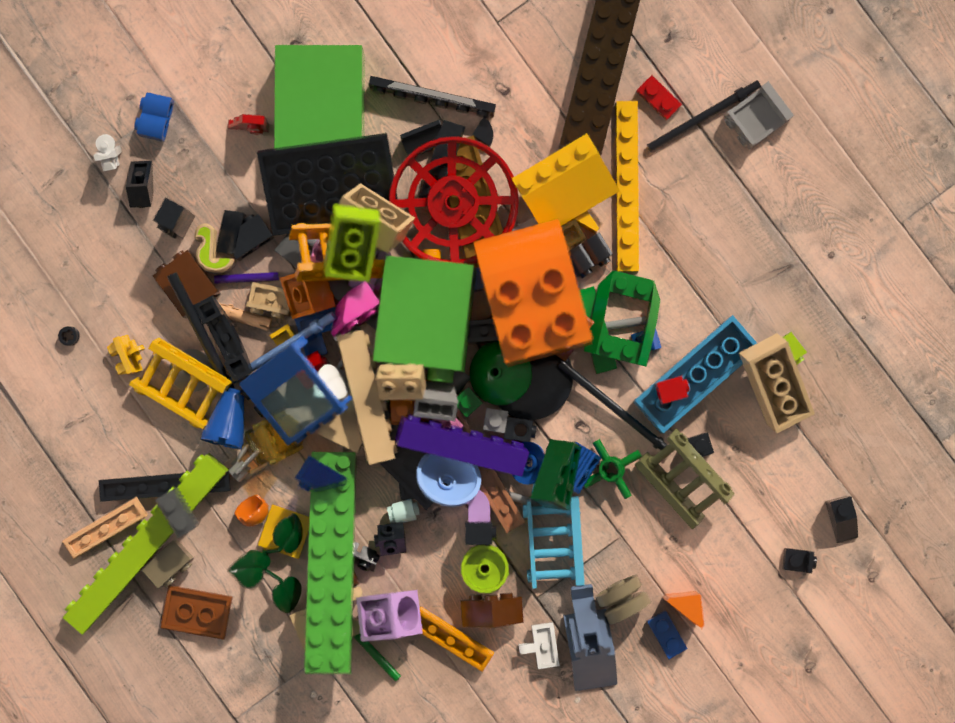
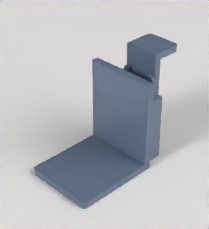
(589, 642)

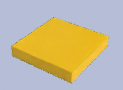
(275, 515)

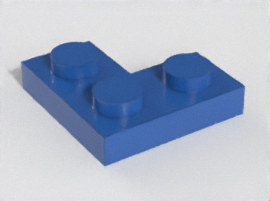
(315, 341)

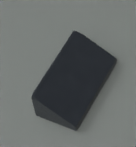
(229, 231)

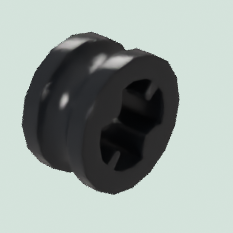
(67, 329)

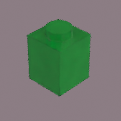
(468, 402)

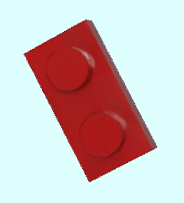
(659, 97)

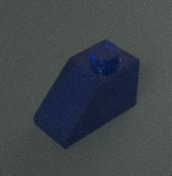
(318, 477)

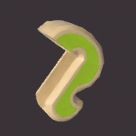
(207, 251)

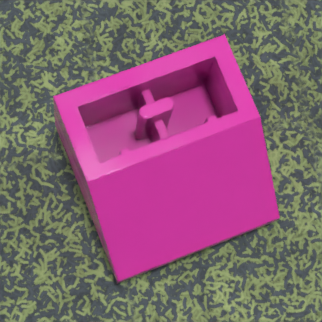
(354, 309)

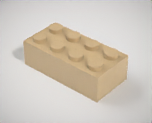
(777, 383)

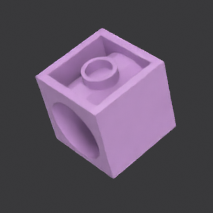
(389, 615)

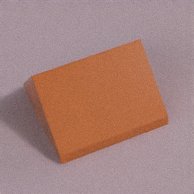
(688, 604)

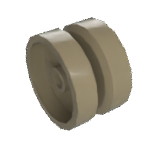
(621, 598)

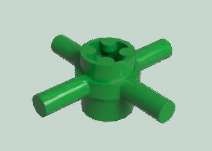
(620, 465)

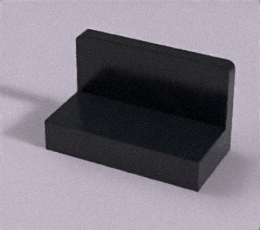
(420, 136)

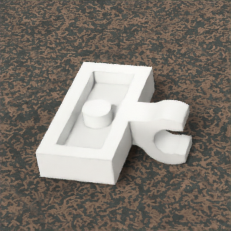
(543, 645)

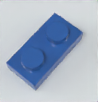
(667, 634)

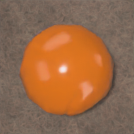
(252, 511)

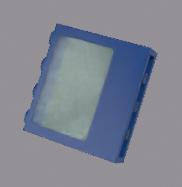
(292, 394)

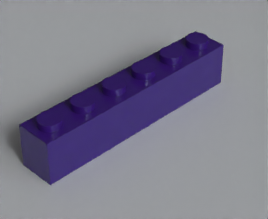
(461, 445)

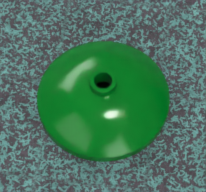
(505, 387)

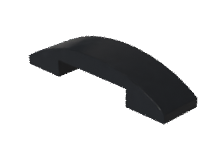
(225, 336)

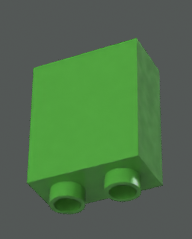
(318, 93)
(425, 315)

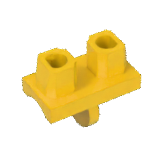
(128, 353)

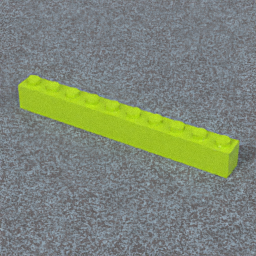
(141, 547)

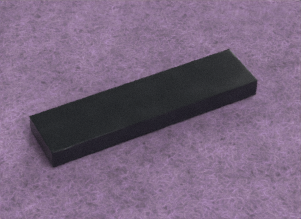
(448, 129)

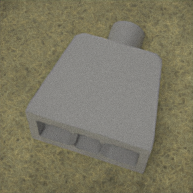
(438, 402)

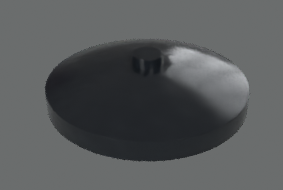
(546, 392)

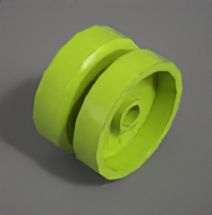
(472, 571)

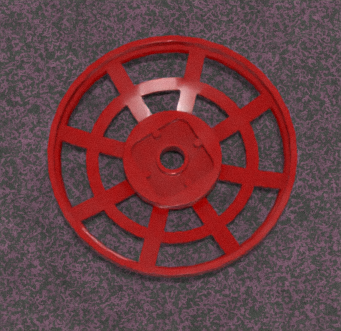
(457, 186)

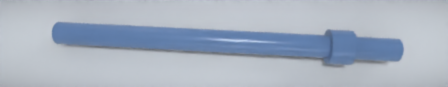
(314, 328)

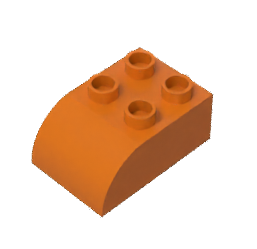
(533, 293)

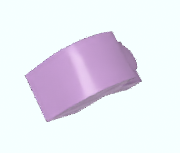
(479, 508)

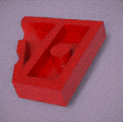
(254, 123)

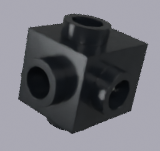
(390, 539)

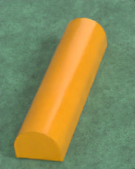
(454, 640)

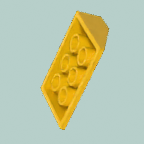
(566, 182)

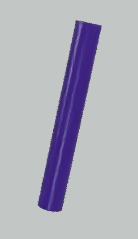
(251, 277)

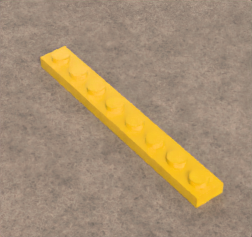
(627, 181)

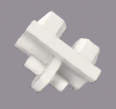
(107, 153)

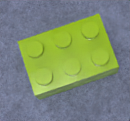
(351, 243)

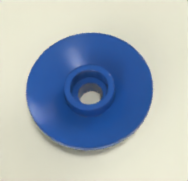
(530, 472)

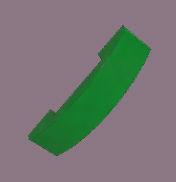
(600, 363)

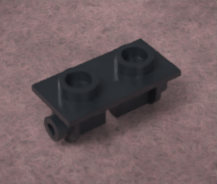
(365, 558)

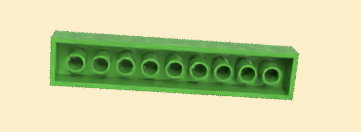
(331, 570)

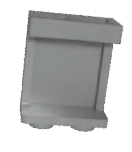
(758, 116)

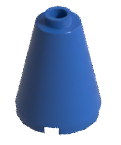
(226, 421)

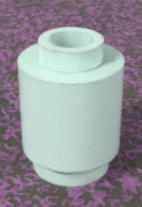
(403, 511)

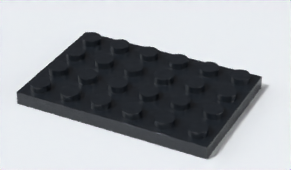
(310, 178)

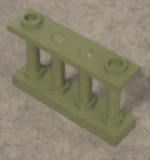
(671, 492)

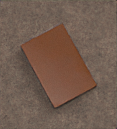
(196, 612)

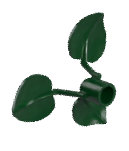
(250, 567)

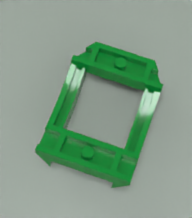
(618, 347)

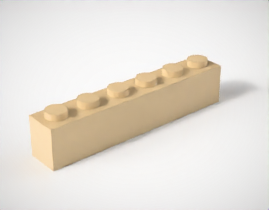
(365, 397)

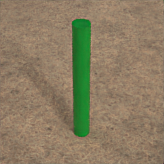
(374, 653)

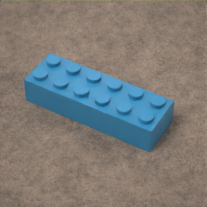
(703, 368)

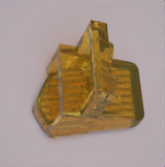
(269, 443)

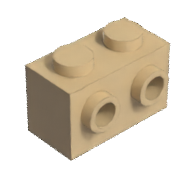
(401, 382)

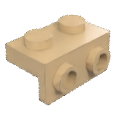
(268, 299)

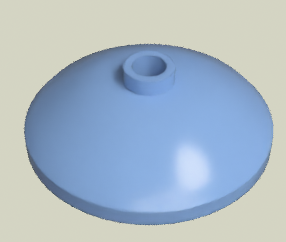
(462, 478)

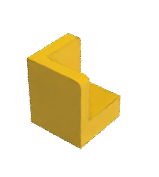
(282, 334)

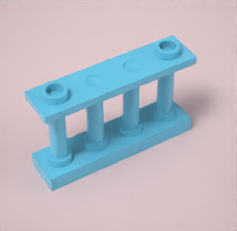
(574, 551)

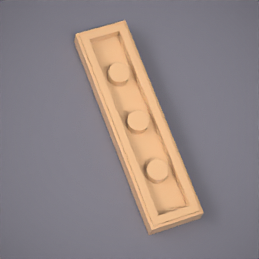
(105, 527)

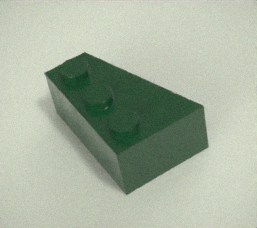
(557, 475)

